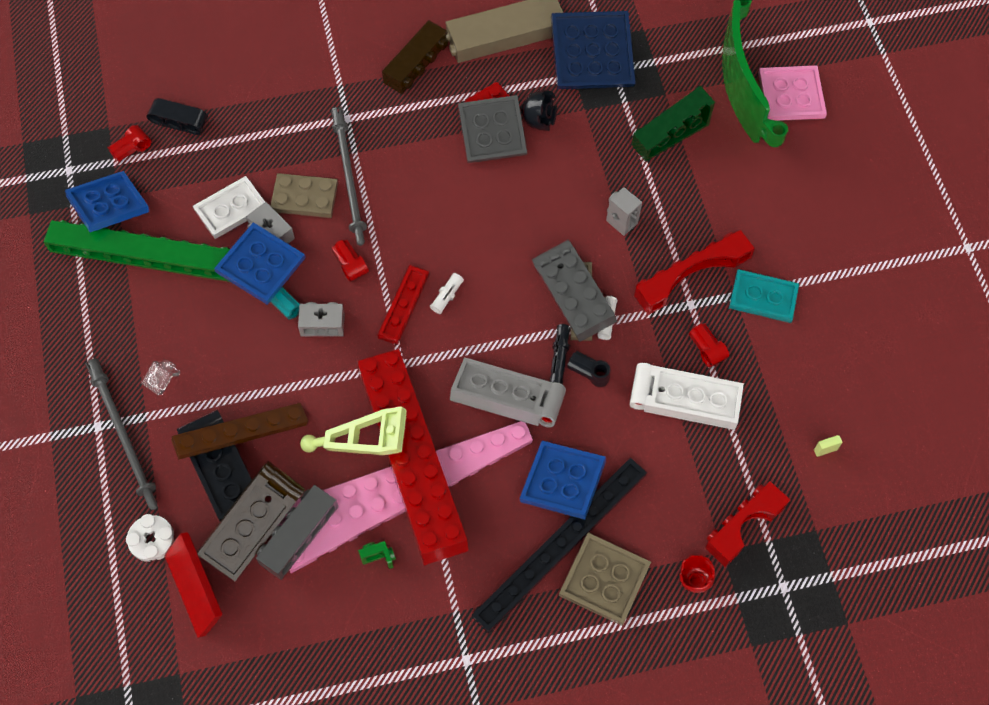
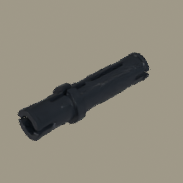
(560, 351)

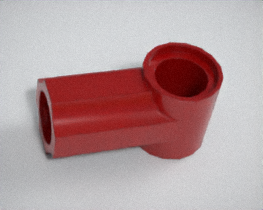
(134, 140)
(351, 263)
(710, 349)

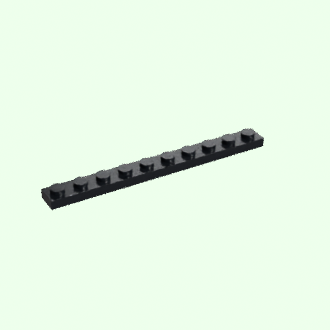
(557, 547)

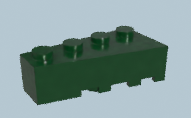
(674, 124)

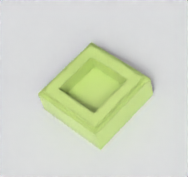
(828, 445)

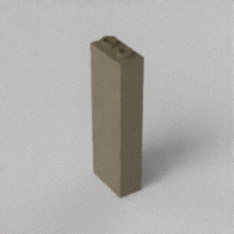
(501, 29)

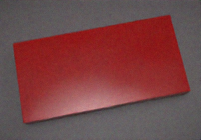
(193, 585)

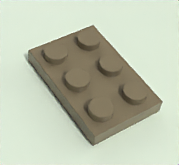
(304, 195)

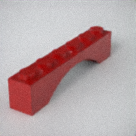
(728, 252)

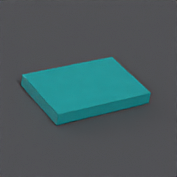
(764, 296)

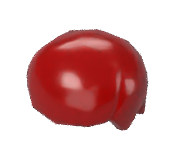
(697, 574)

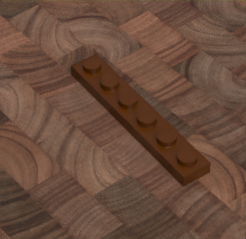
(239, 431)

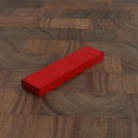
(403, 305)

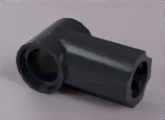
(588, 367)

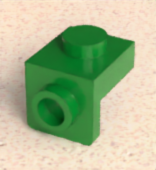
(373, 552)

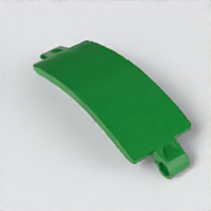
(741, 87)

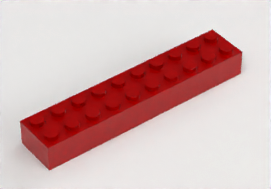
(417, 467)

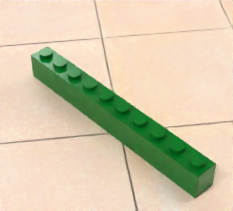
(135, 249)

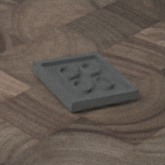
(492, 129)

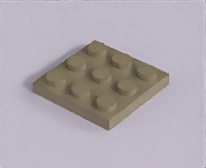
(604, 579)

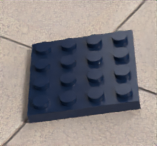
(592, 50)

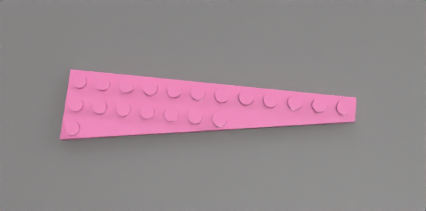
(376, 498)

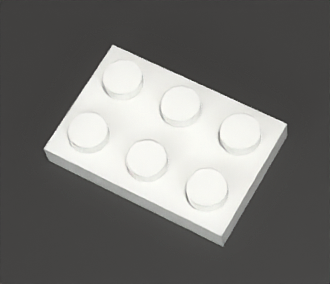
(228, 207)

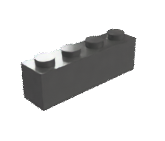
(297, 531)

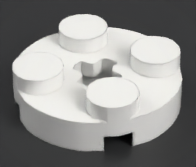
(137, 537)

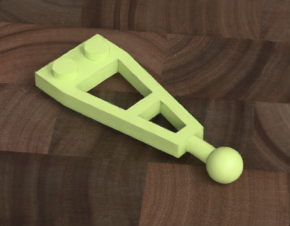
(390, 436)

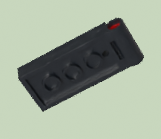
(219, 470)

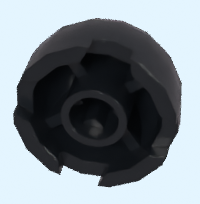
(539, 110)

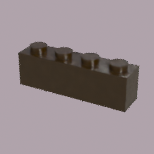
(415, 57)

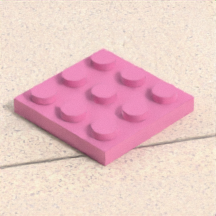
(793, 92)

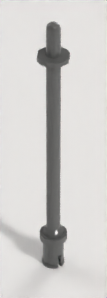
(340, 127)
(99, 380)

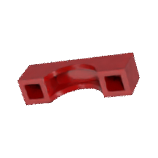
(765, 505)

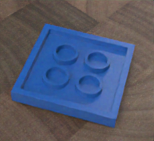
(106, 201)
(260, 263)
(563, 479)

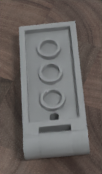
(507, 393)

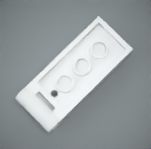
(686, 396)

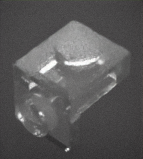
(159, 376)

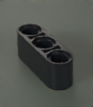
(177, 116)

